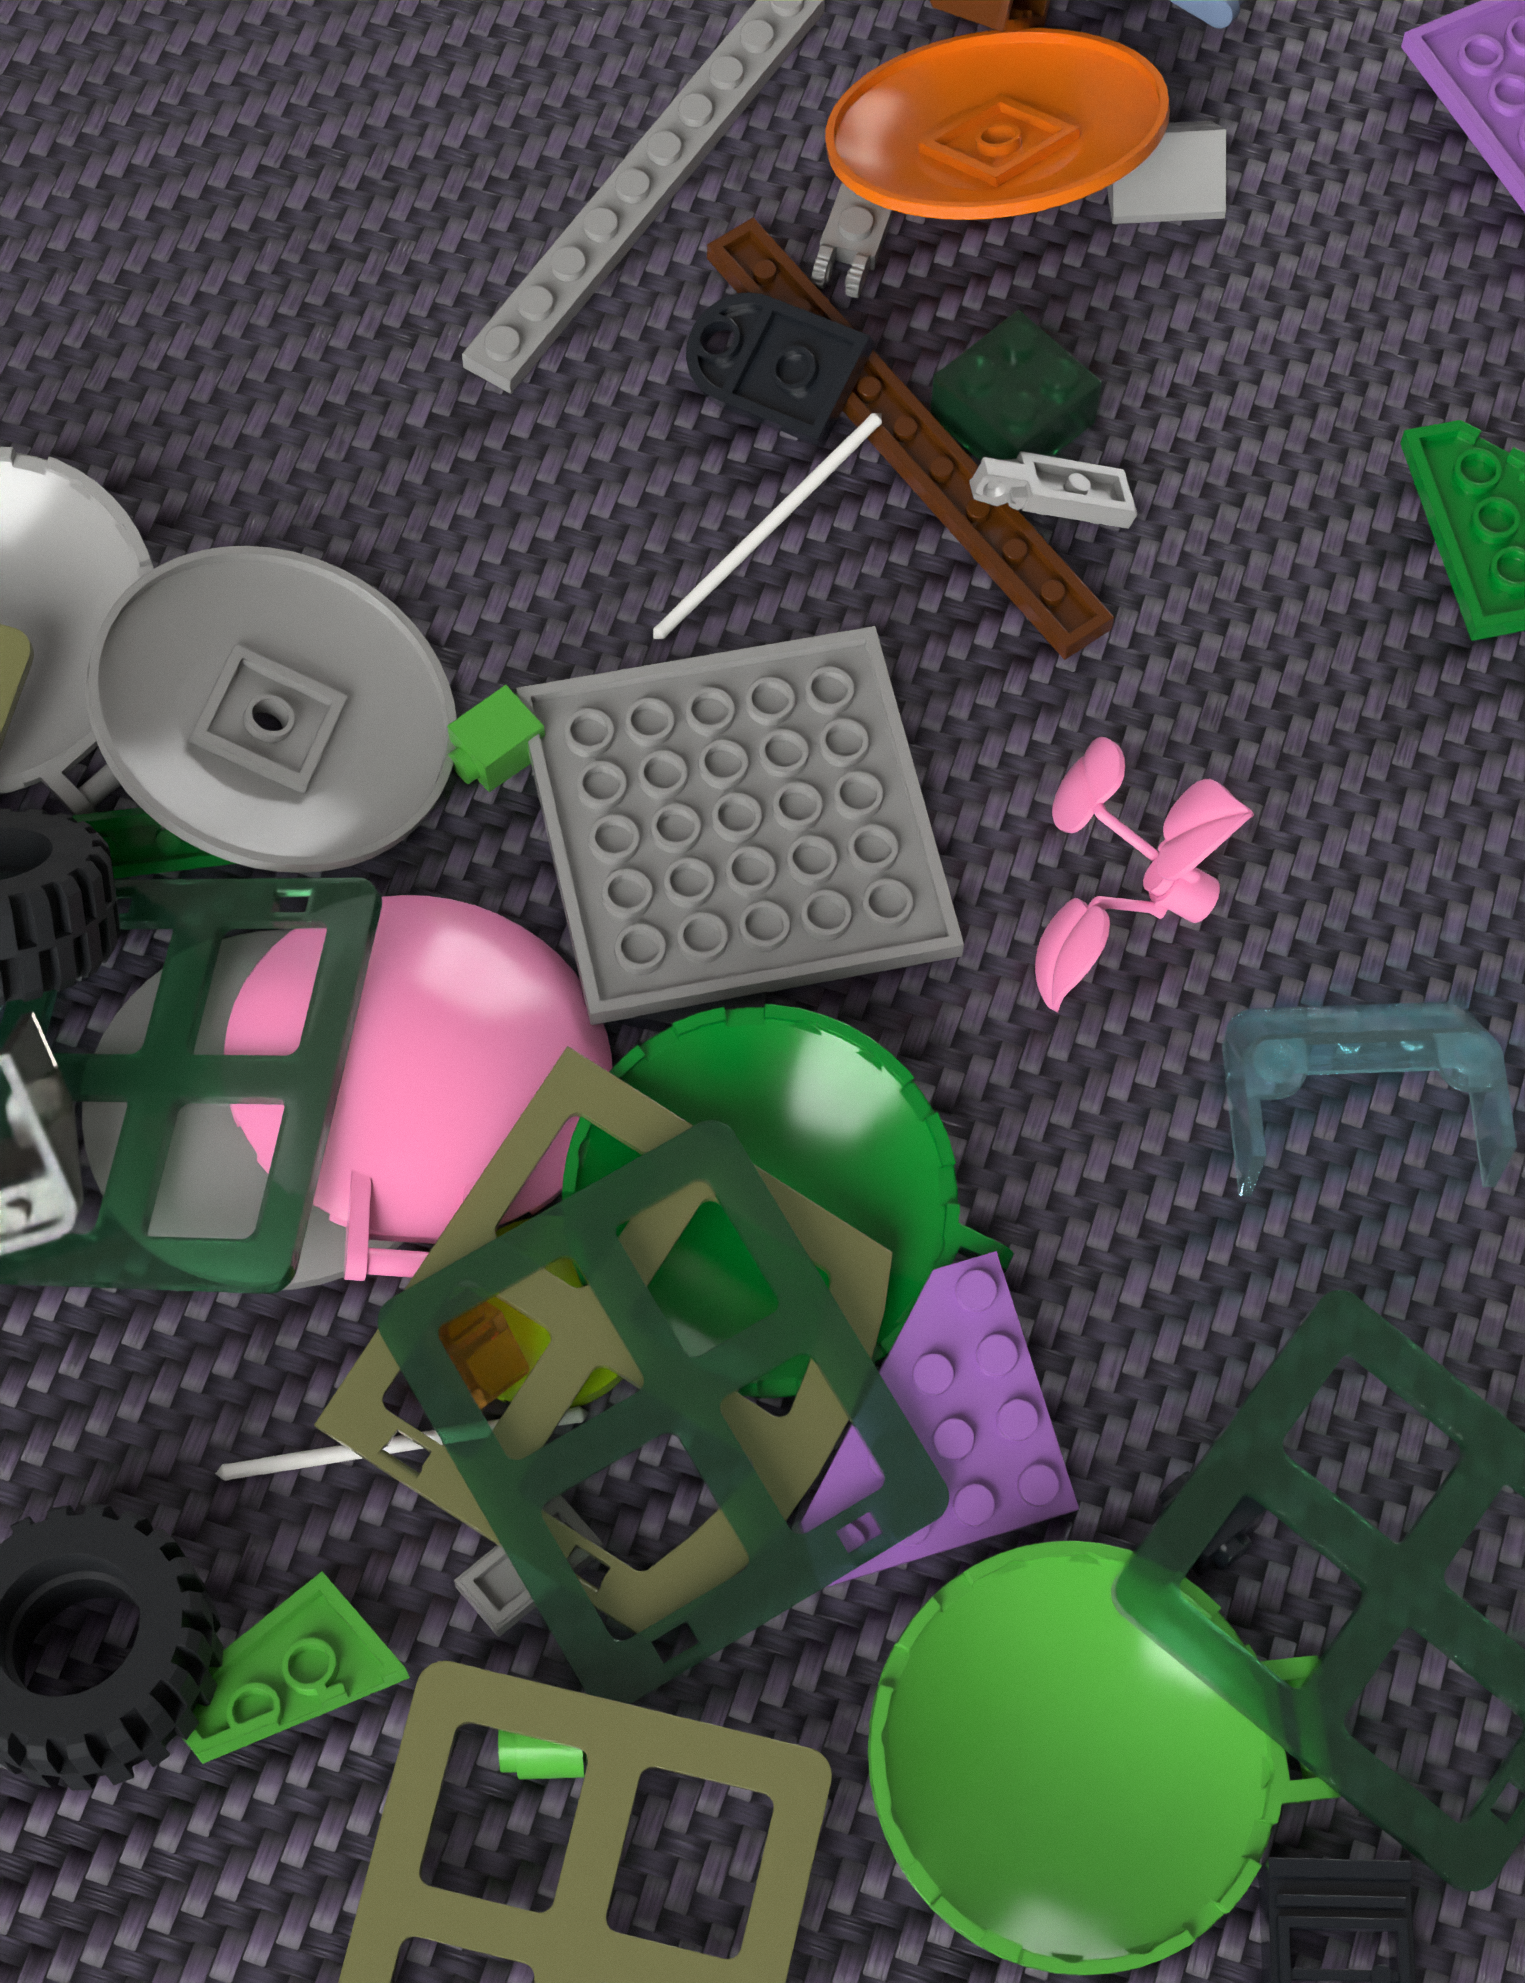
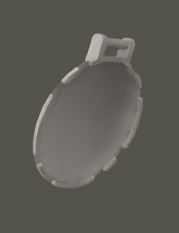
(61, 570)

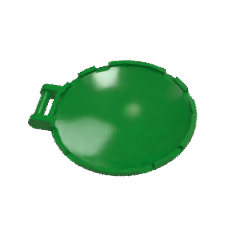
(822, 1117)

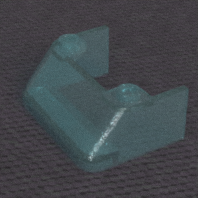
(1276, 1048)

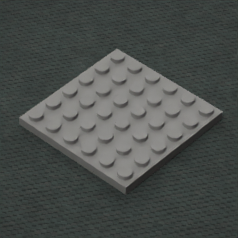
(737, 825)

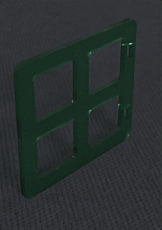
(169, 1076)
(1398, 1581)

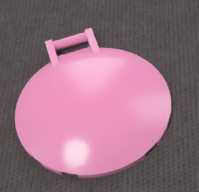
(439, 1067)

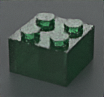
(1015, 393)

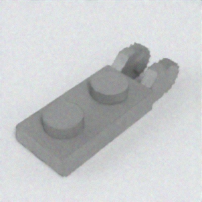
(851, 237)

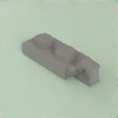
(1056, 488)

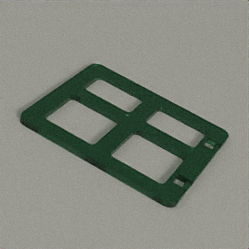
(677, 1398)

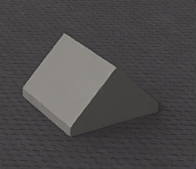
(1178, 179)

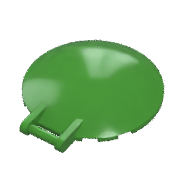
(1065, 1772)

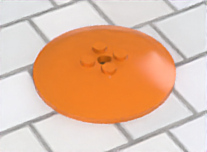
(997, 123)

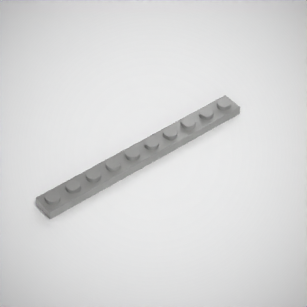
(638, 191)

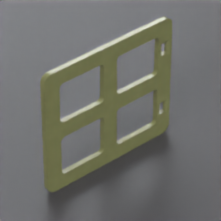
(573, 1936)

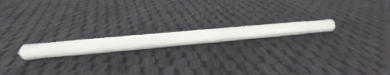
(767, 526)
(340, 1453)

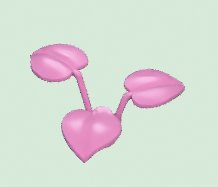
(1192, 831)

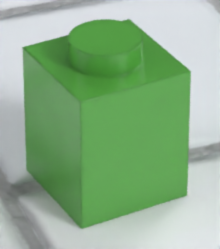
(493, 739)

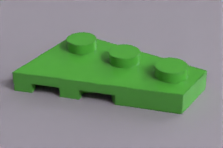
(292, 1668)

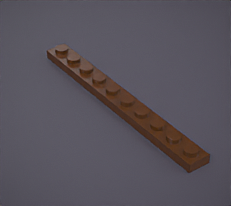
(930, 459)

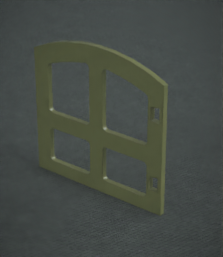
(783, 1450)

